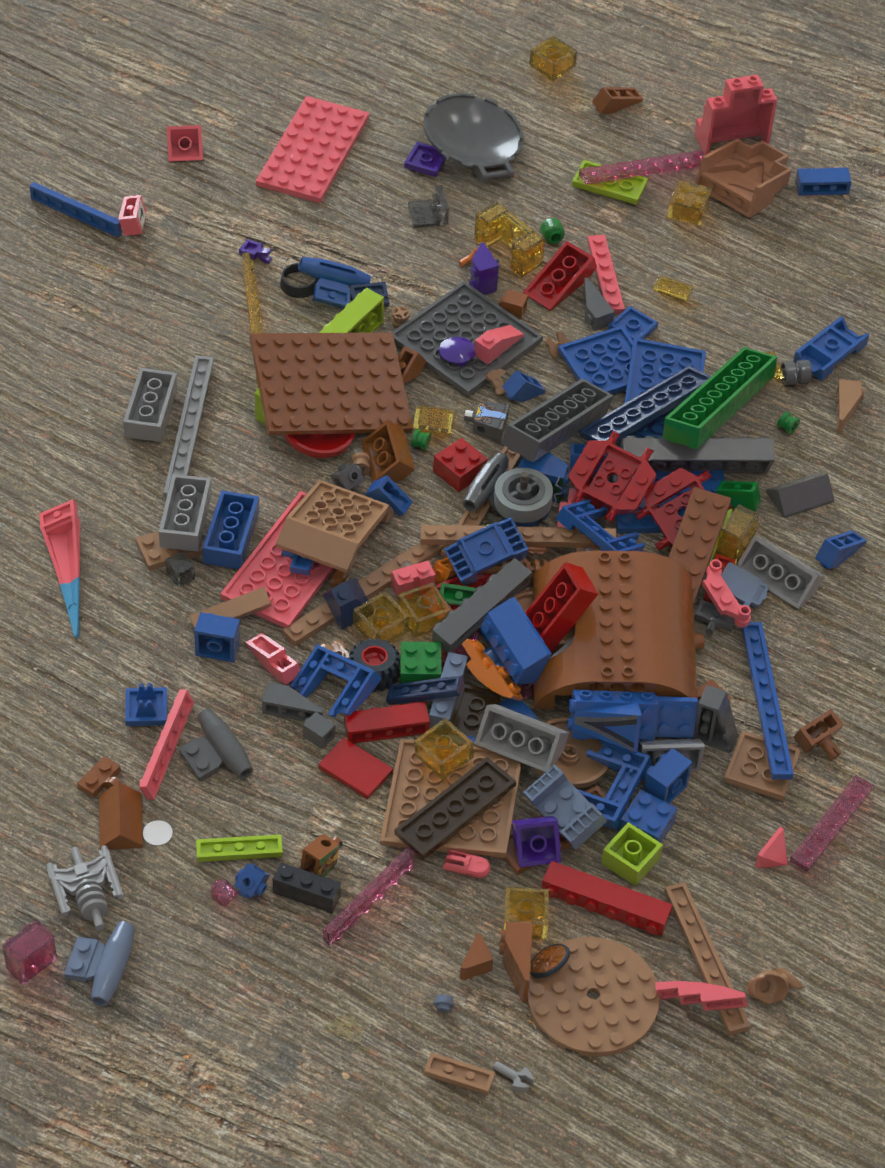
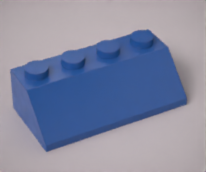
(516, 642)

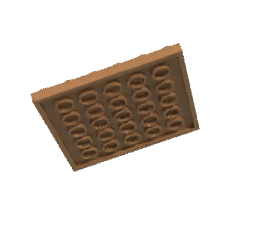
(417, 785)

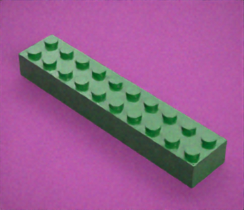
(719, 398)

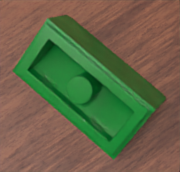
(455, 593)

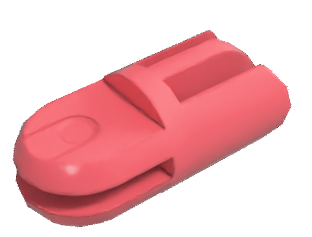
(466, 864)

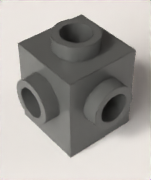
(348, 476)

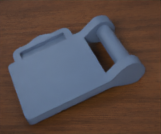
(744, 585)

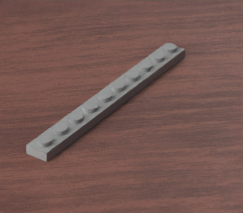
(190, 418)

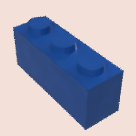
(823, 181)

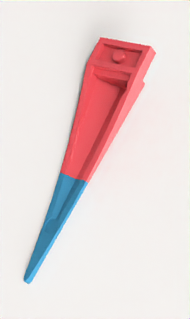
(62, 536)

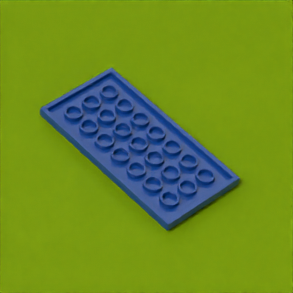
(652, 364)

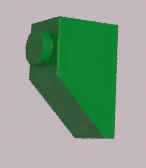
(741, 493)

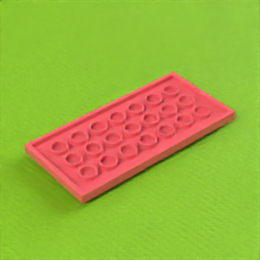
(312, 149)
(268, 569)

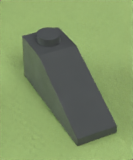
(597, 310)
(287, 703)

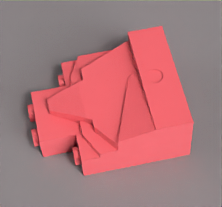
(740, 113)

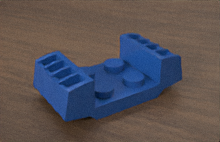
(486, 549)

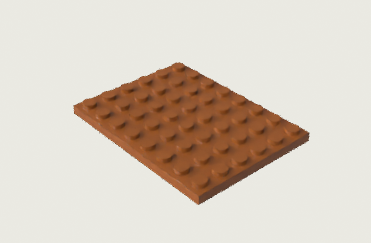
(329, 382)

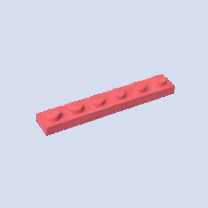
(605, 272)
(166, 744)

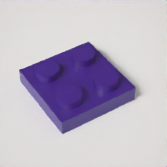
(425, 159)

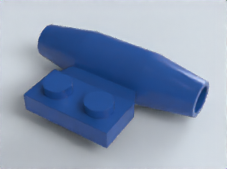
(333, 280)

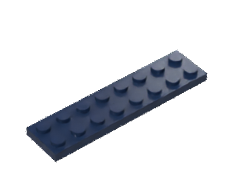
(646, 406)

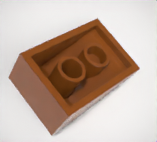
(516, 952)

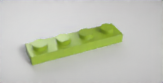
(239, 848)

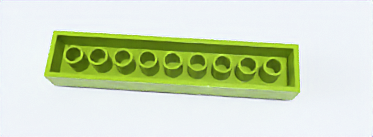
(359, 316)

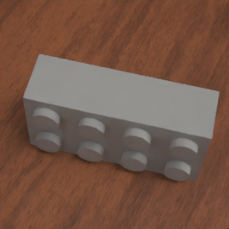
(150, 405)
(185, 512)

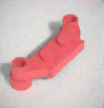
(723, 597)

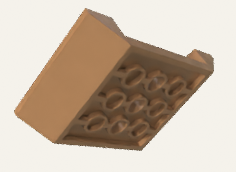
(329, 538)

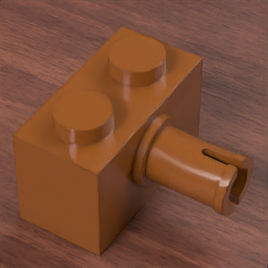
(819, 734)

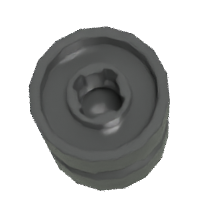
(796, 372)

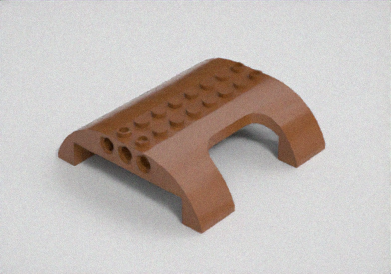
(631, 634)

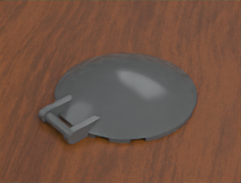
(474, 133)

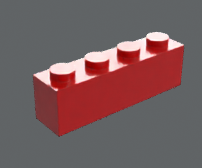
(387, 722)

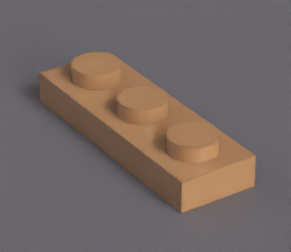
(459, 1073)

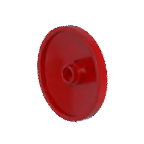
(321, 444)

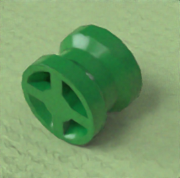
(788, 423)
(420, 439)

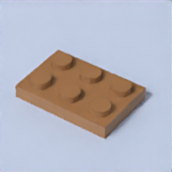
(154, 555)

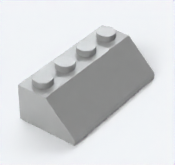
(780, 571)
(521, 737)

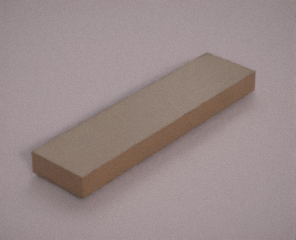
(239, 606)

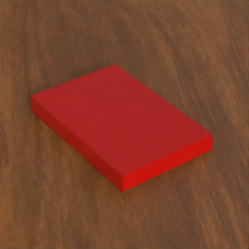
(355, 768)

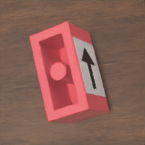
(132, 215)

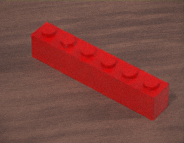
(607, 898)

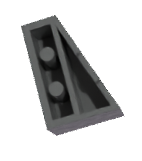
(715, 720)

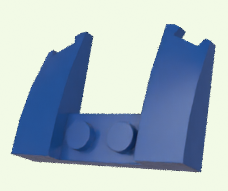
(582, 516)
(323, 661)
(631, 770)

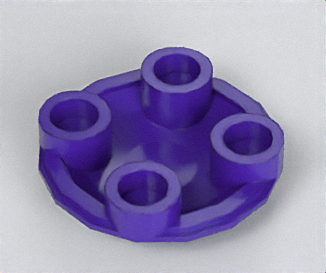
(457, 350)

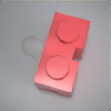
(411, 576)

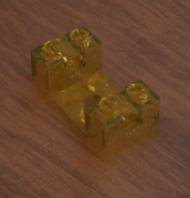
(498, 224)

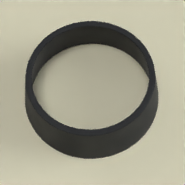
(294, 291)

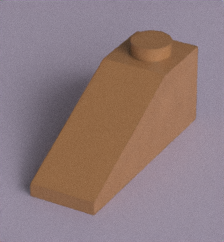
(848, 399)

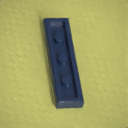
(425, 690)

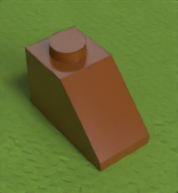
(410, 364)

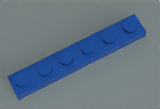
(75, 209)

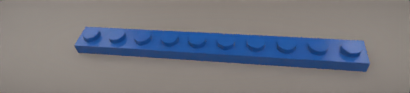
(767, 702)

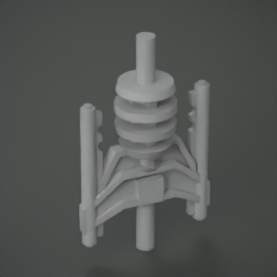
(86, 883)

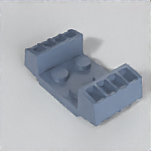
(559, 798)

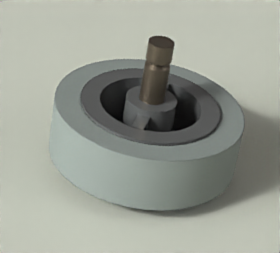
(523, 495)

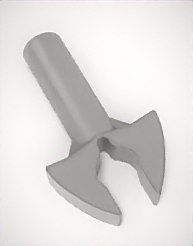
(517, 1085)

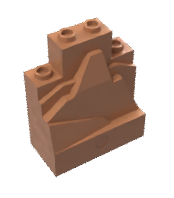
(744, 175)

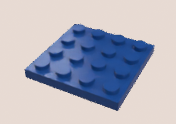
(601, 358)

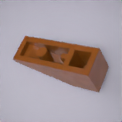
(616, 98)

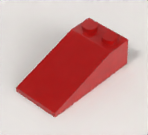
(561, 276)

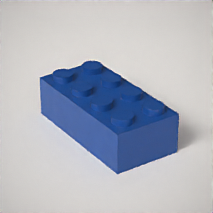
(231, 530)

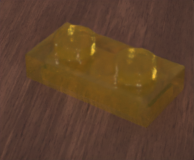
(673, 288)

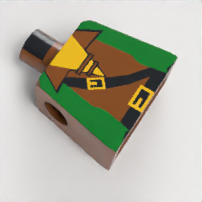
(321, 855)

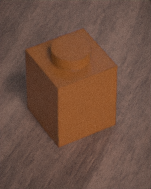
(514, 303)

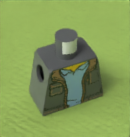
(489, 419)

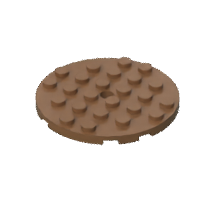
(600, 1025)

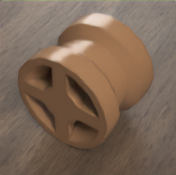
(399, 316)
(362, 460)

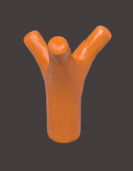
(467, 259)

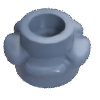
(444, 1003)

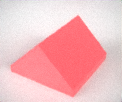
(184, 143)

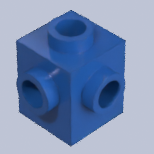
(251, 881)

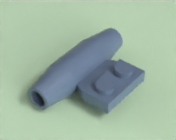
(101, 962)

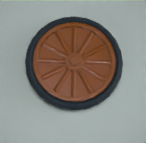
(551, 962)

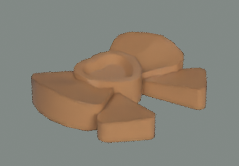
(553, 347)
(494, 377)

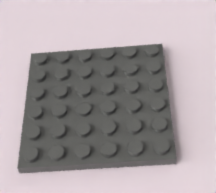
(467, 315)

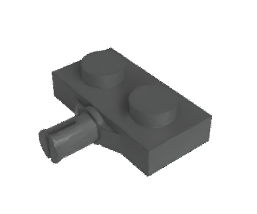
(708, 613)

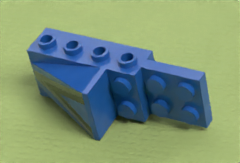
(629, 717)

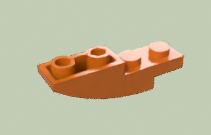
(489, 674)

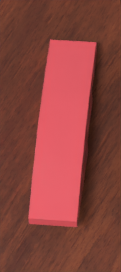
(711, 996)

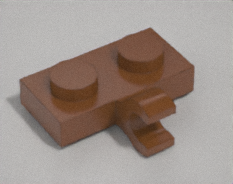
(100, 776)

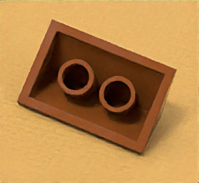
(120, 818)

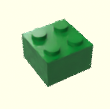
(420, 661)

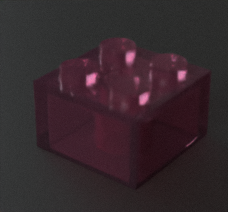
(29, 951)

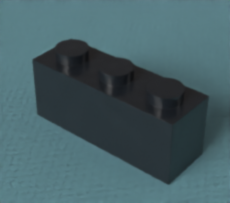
(306, 887)

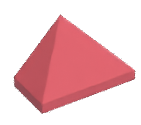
(774, 851)

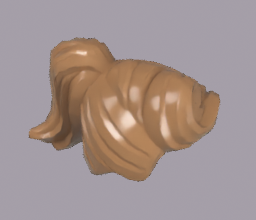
(772, 985)

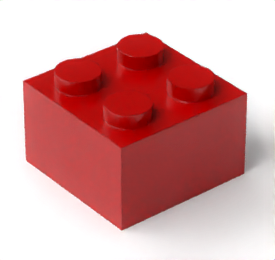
(458, 464)

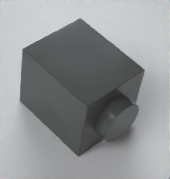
(318, 730)

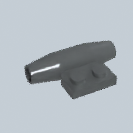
(484, 483)
(218, 747)

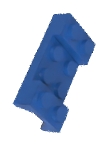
(830, 348)

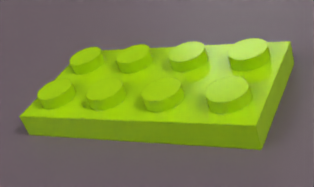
(623, 189)

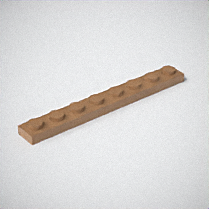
(704, 952)

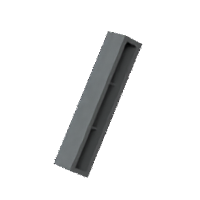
(470, 615)

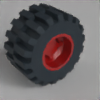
(379, 657)

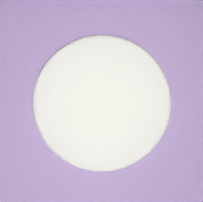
(157, 832)

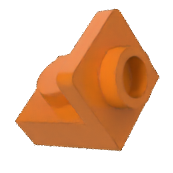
(443, 570)

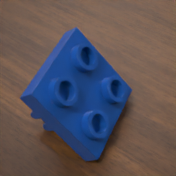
(146, 706)

